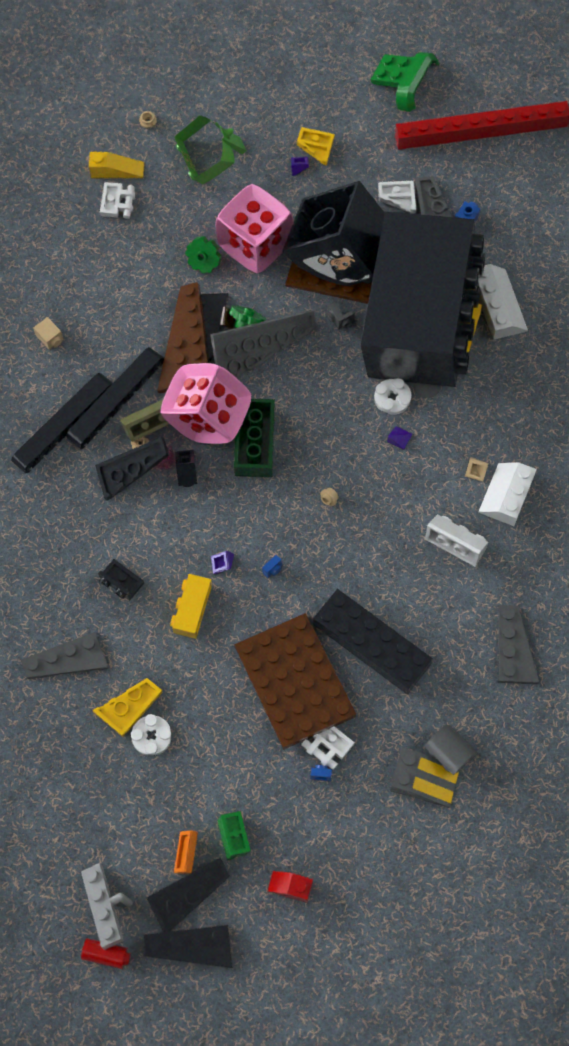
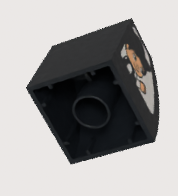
(337, 235)

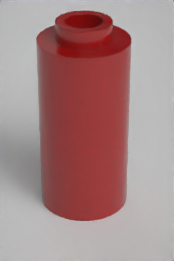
(114, 956)

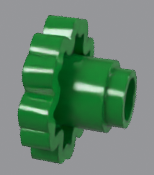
(203, 254)
(245, 316)

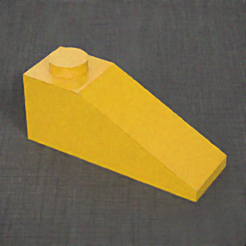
(114, 166)

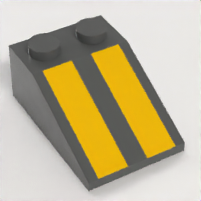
(423, 778)

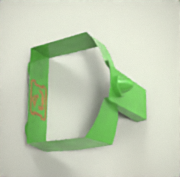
(229, 142)

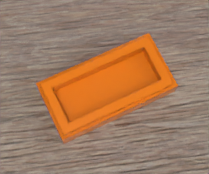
(185, 852)

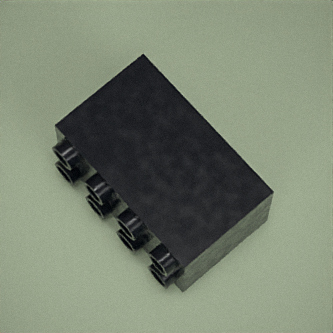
(423, 299)

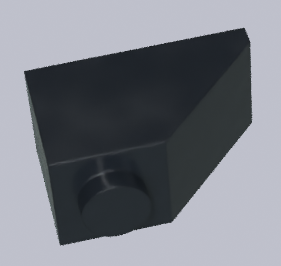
(186, 468)

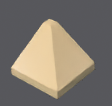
(476, 469)

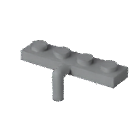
(103, 905)

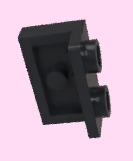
(121, 579)

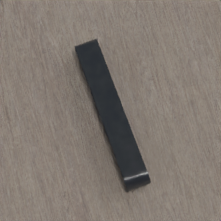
(114, 397)
(60, 423)

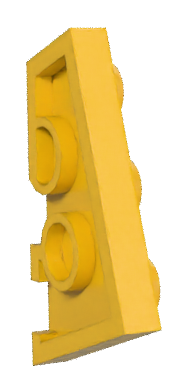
(128, 708)

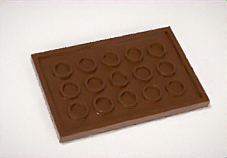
(295, 681)

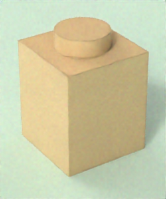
(48, 333)

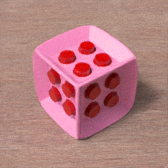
(253, 228)
(206, 403)

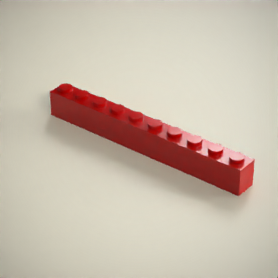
(482, 125)

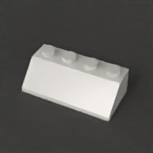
(500, 303)

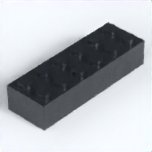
(372, 641)

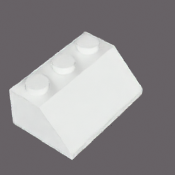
(507, 492)
(456, 539)

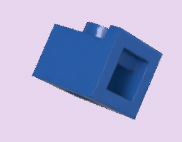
(468, 210)

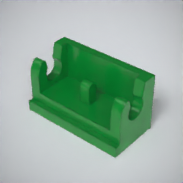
(233, 835)

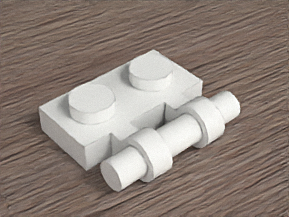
(111, 200)
(334, 741)

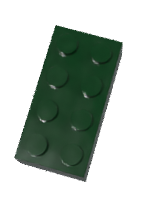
(256, 440)

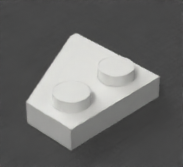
(398, 194)

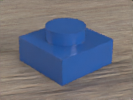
(272, 567)
(321, 773)

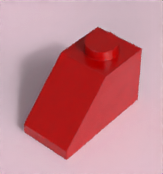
(290, 885)

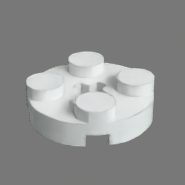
(387, 404)
(139, 735)

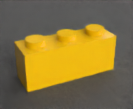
(191, 605)

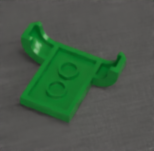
(405, 74)

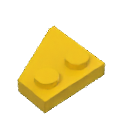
(316, 143)

